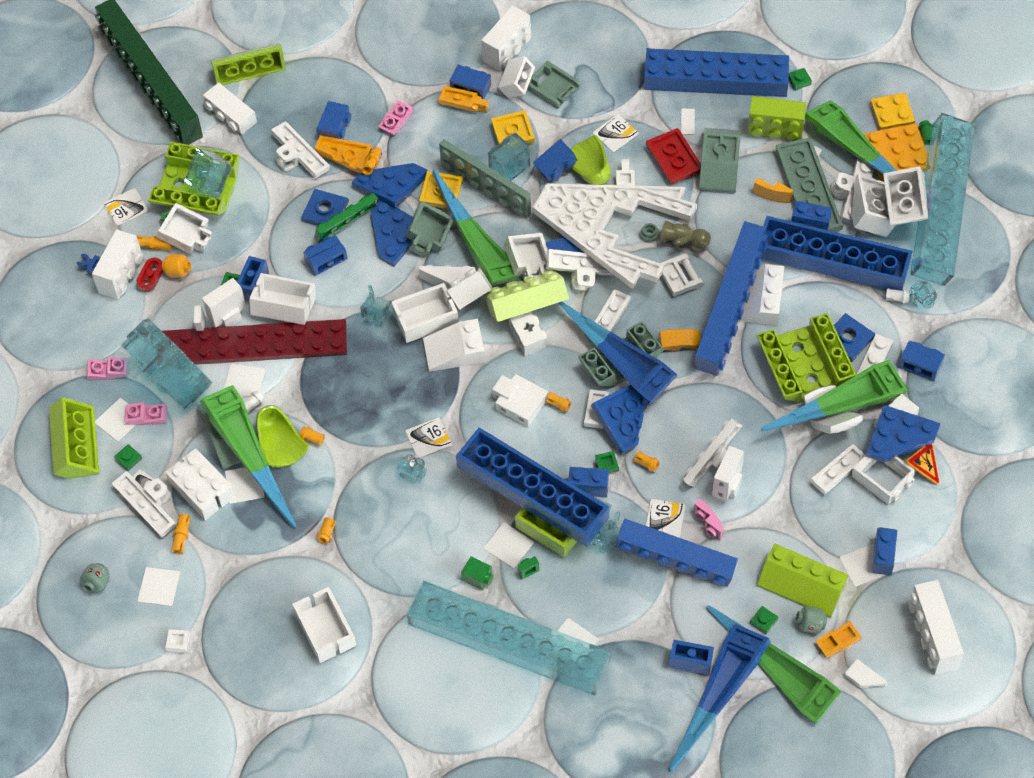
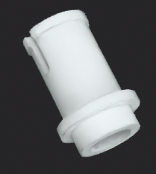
(897, 295)
(253, 401)

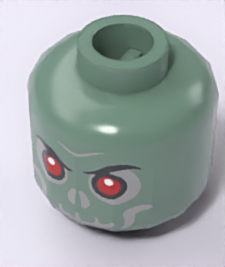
(94, 578)
(811, 619)

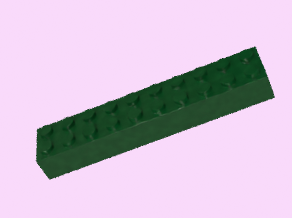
(148, 72)

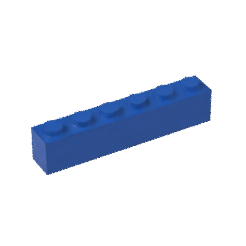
(676, 553)

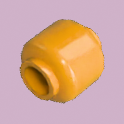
(176, 266)

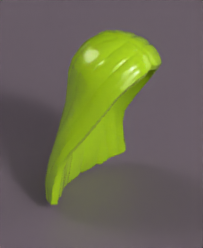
(592, 161)
(279, 438)

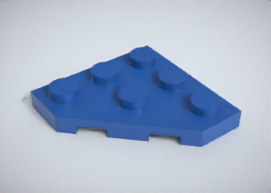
(391, 183)
(390, 230)
(621, 417)
(900, 434)

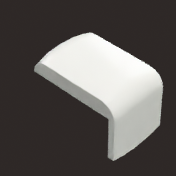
(832, 423)

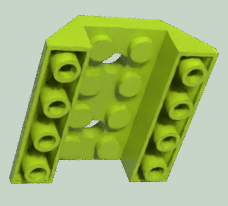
(178, 163)
(820, 358)

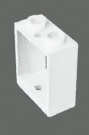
(897, 465)

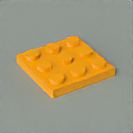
(900, 147)

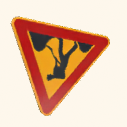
(925, 463)

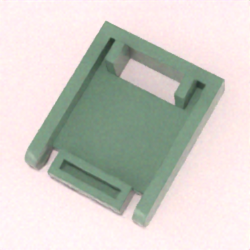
(555, 87)

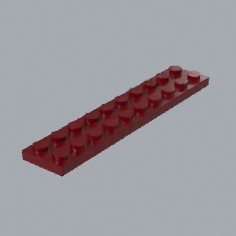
(262, 341)

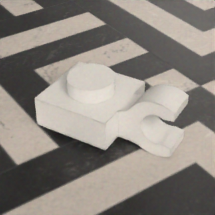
(625, 176)

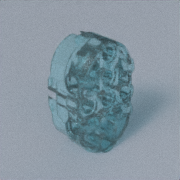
(165, 363)

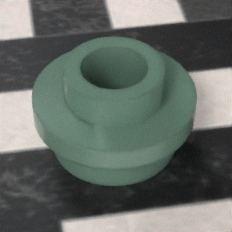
(649, 227)

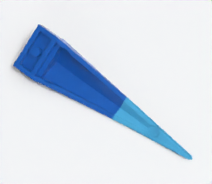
(639, 368)
(735, 662)

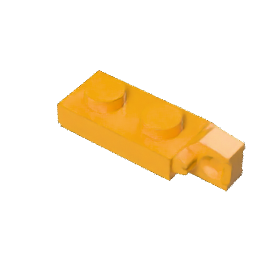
(462, 99)

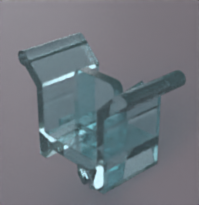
(375, 309)
(607, 536)

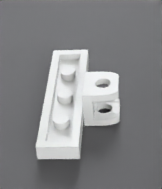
(297, 151)
(847, 188)
(580, 264)
(714, 454)
(147, 501)

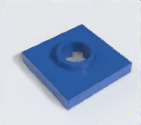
(314, 215)
(862, 333)

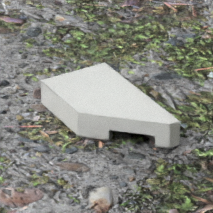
(199, 318)
(864, 676)

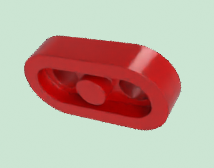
(148, 275)

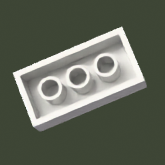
(936, 627)

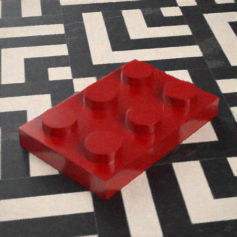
(674, 156)

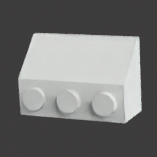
(765, 296)

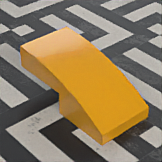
(776, 193)
(679, 338)
(838, 640)

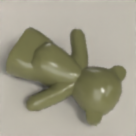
(683, 234)

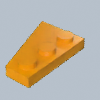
(343, 152)

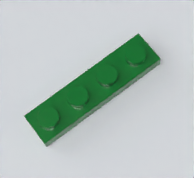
(343, 219)

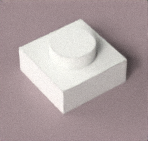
(177, 640)

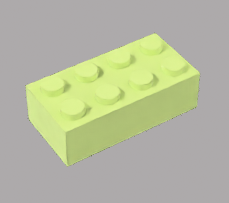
(526, 295)

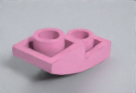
(396, 118)
(109, 369)
(146, 415)
(712, 524)

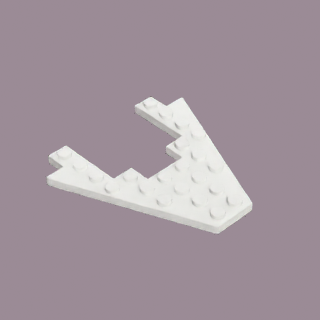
(585, 209)

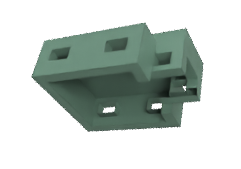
(428, 229)

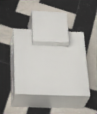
(185, 230)
(527, 254)
(225, 304)
(519, 398)
(728, 476)

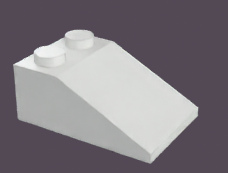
(906, 196)
(871, 206)
(455, 346)

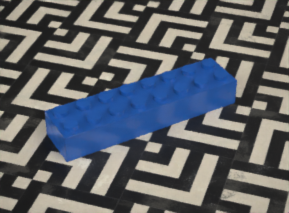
(716, 72)
(836, 254)
(731, 299)
(532, 486)

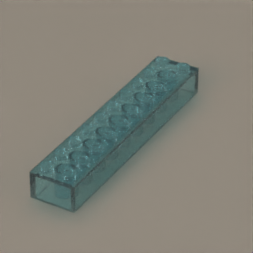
(945, 192)
(509, 637)

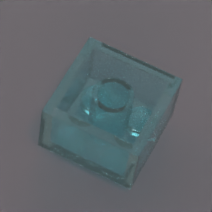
(510, 156)
(208, 173)

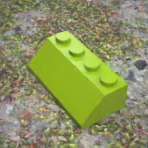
(248, 64)
(73, 439)
(802, 579)

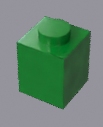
(477, 573)

